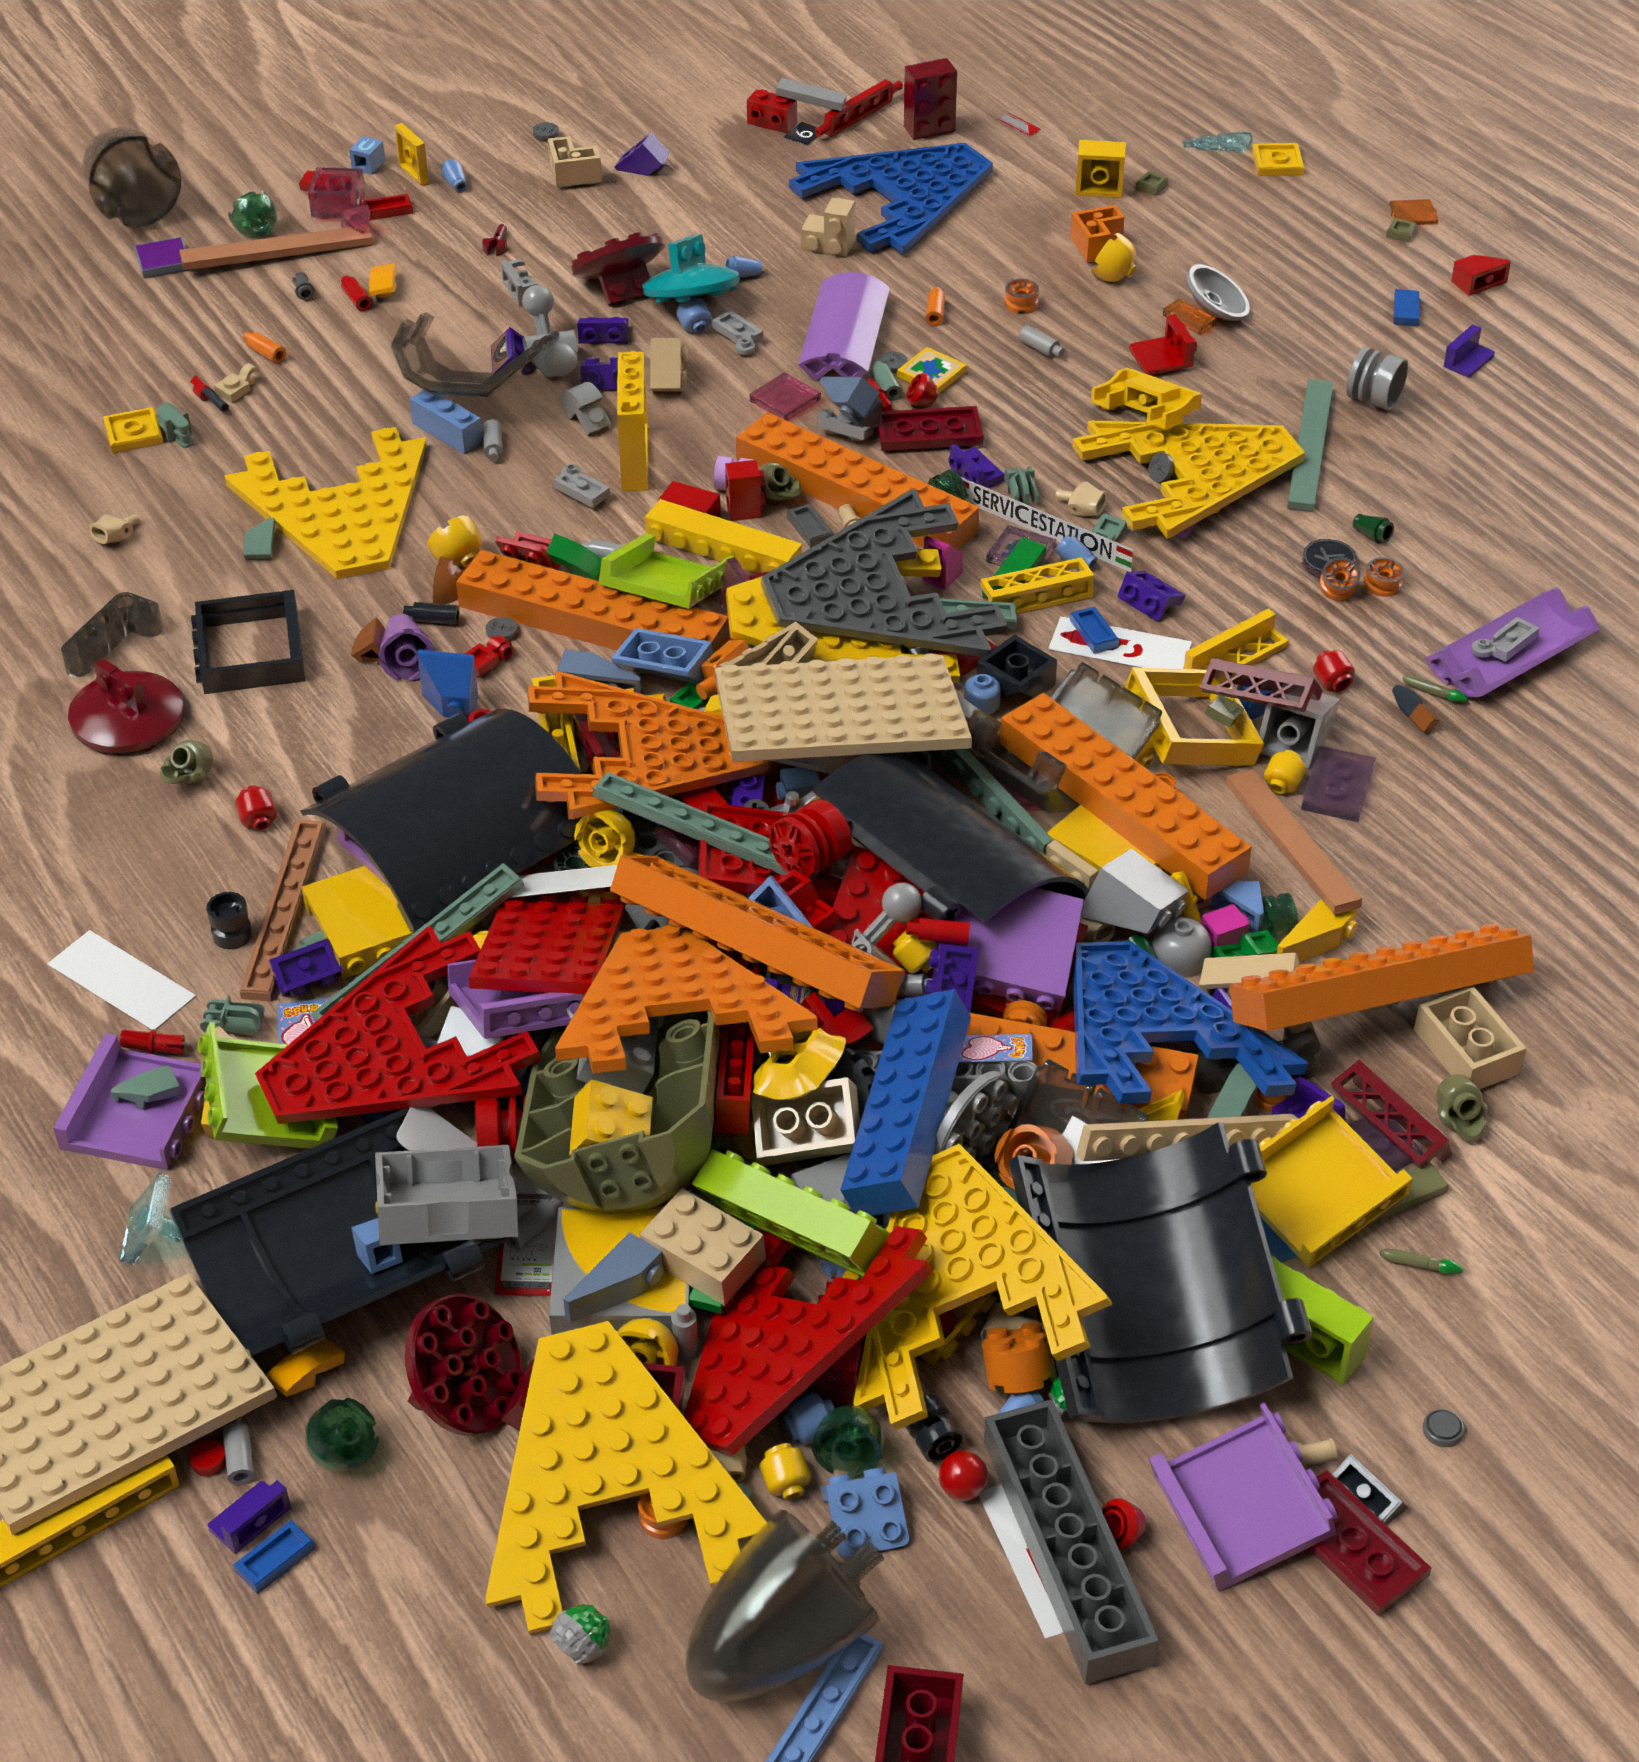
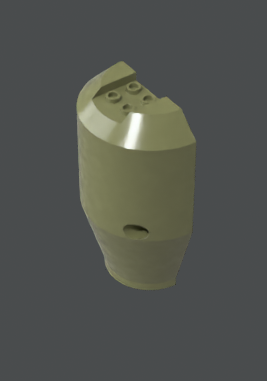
(632, 1169)

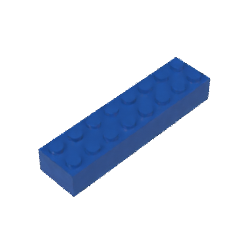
(906, 1104)

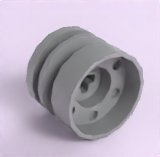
(1377, 378)

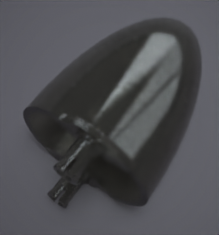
(131, 176)
(779, 1611)

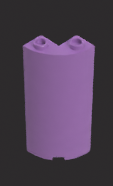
(844, 325)
(1479, 675)

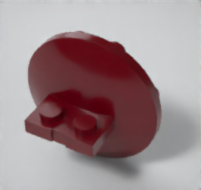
(620, 265)
(125, 710)
(462, 1364)

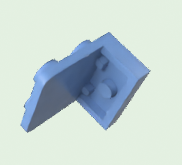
(867, 1510)

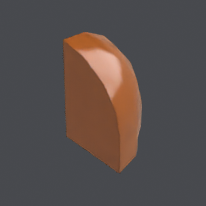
(445, 581)
(368, 642)

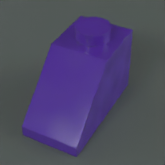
(644, 157)

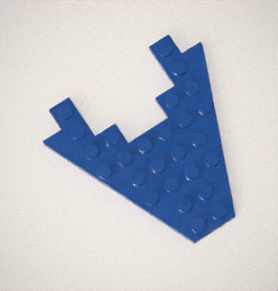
(918, 181)
(1134, 999)

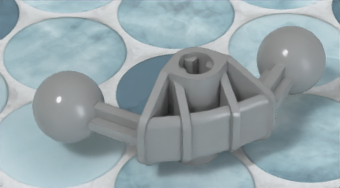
(561, 357)
(901, 905)

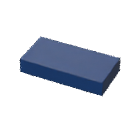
(1406, 307)
(1094, 629)
(274, 1556)

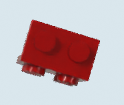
(1168, 352)
(527, 548)

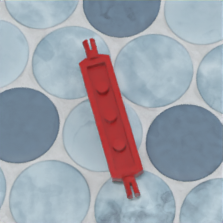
(858, 107)

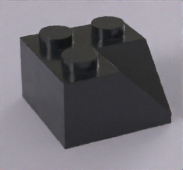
(1019, 667)

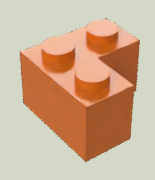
(1094, 228)

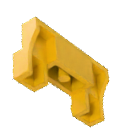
(1158, 398)

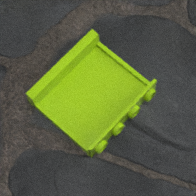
(658, 575)
(237, 1101)

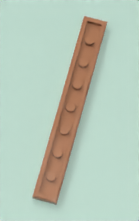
(274, 247)
(1294, 842)
(283, 908)

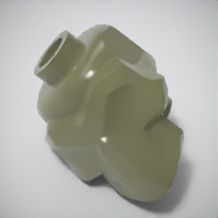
(779, 483)
(187, 763)
(1462, 1107)

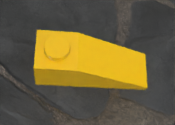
(1319, 932)

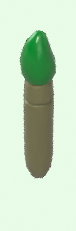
(1453, 695)
(1444, 1266)

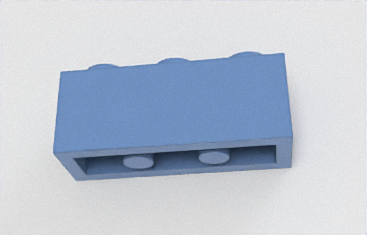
(446, 421)

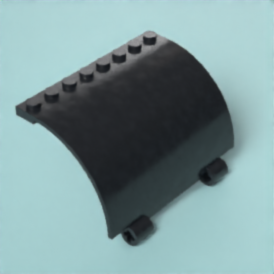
(454, 809)
(939, 837)
(283, 1247)
(1186, 1277)

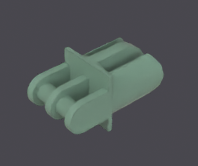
(175, 424)
(1022, 483)
(233, 1016)

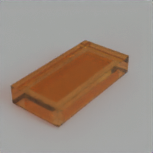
(1191, 316)

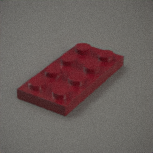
(930, 428)
(1366, 1551)

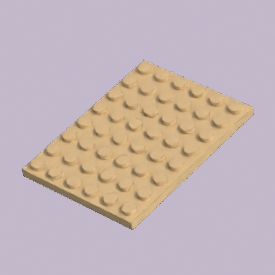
(840, 708)
(118, 1398)

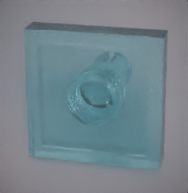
(148, 1220)

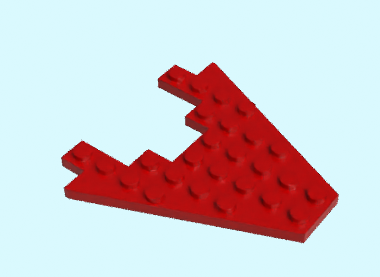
(370, 1056)
(775, 1347)

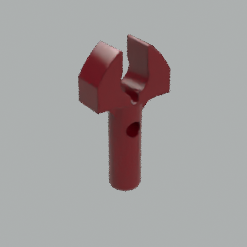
(497, 241)

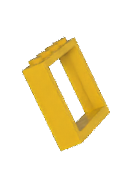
(632, 421)
(1154, 682)

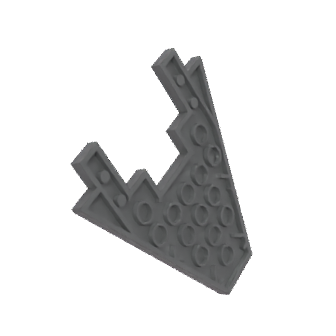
(857, 591)

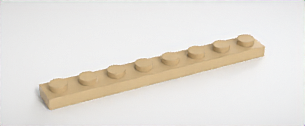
(1131, 1139)

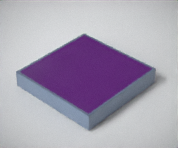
(160, 257)

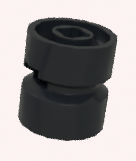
(229, 920)
(938, 1433)

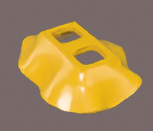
(805, 1072)

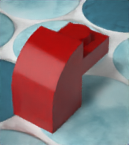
(804, 896)
(847, 1024)

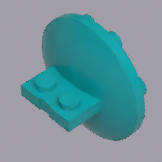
(690, 274)

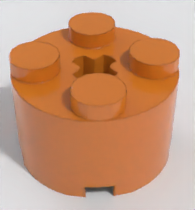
(1032, 1142)
(1018, 1358)

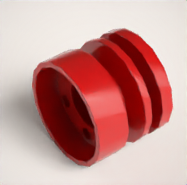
(810, 838)
(498, 1125)

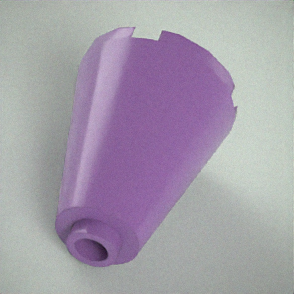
(400, 647)

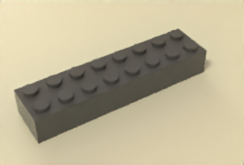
(1070, 1542)

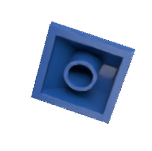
(448, 681)

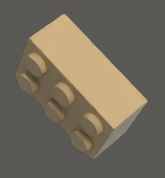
(1469, 1037)
(807, 1126)
(705, 1246)

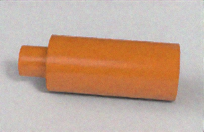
(935, 307)
(265, 346)

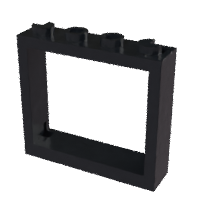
(241, 610)

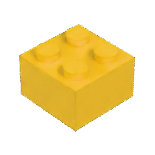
(1100, 168)
(608, 1113)

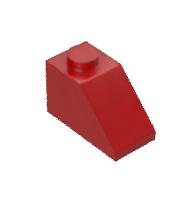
(1479, 273)

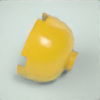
(1116, 260)
(458, 541)
(604, 838)
(650, 1341)

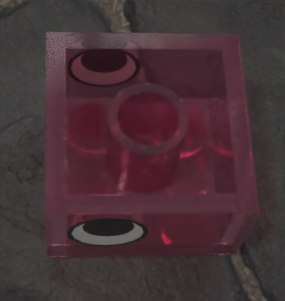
(335, 191)

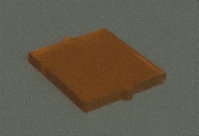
(1415, 211)

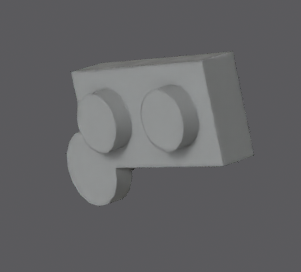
(739, 331)
(843, 425)
(581, 486)
(1507, 640)

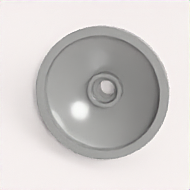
(1217, 293)

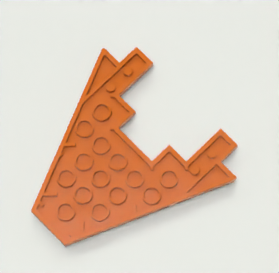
(659, 743)
(669, 975)

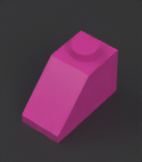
(950, 560)

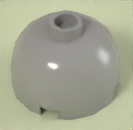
(1183, 945)

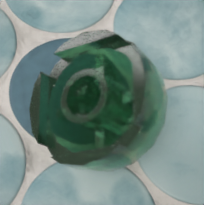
(254, 214)
(341, 1435)
(851, 1444)

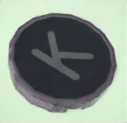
(1321, 551)

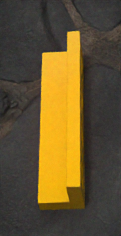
(1042, 591)
(1241, 637)

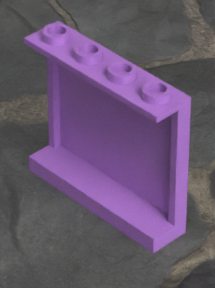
(1026, 947)
(508, 1012)
(119, 1130)
(1245, 1500)

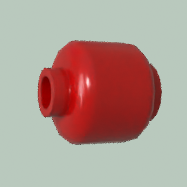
(1334, 670)
(256, 808)

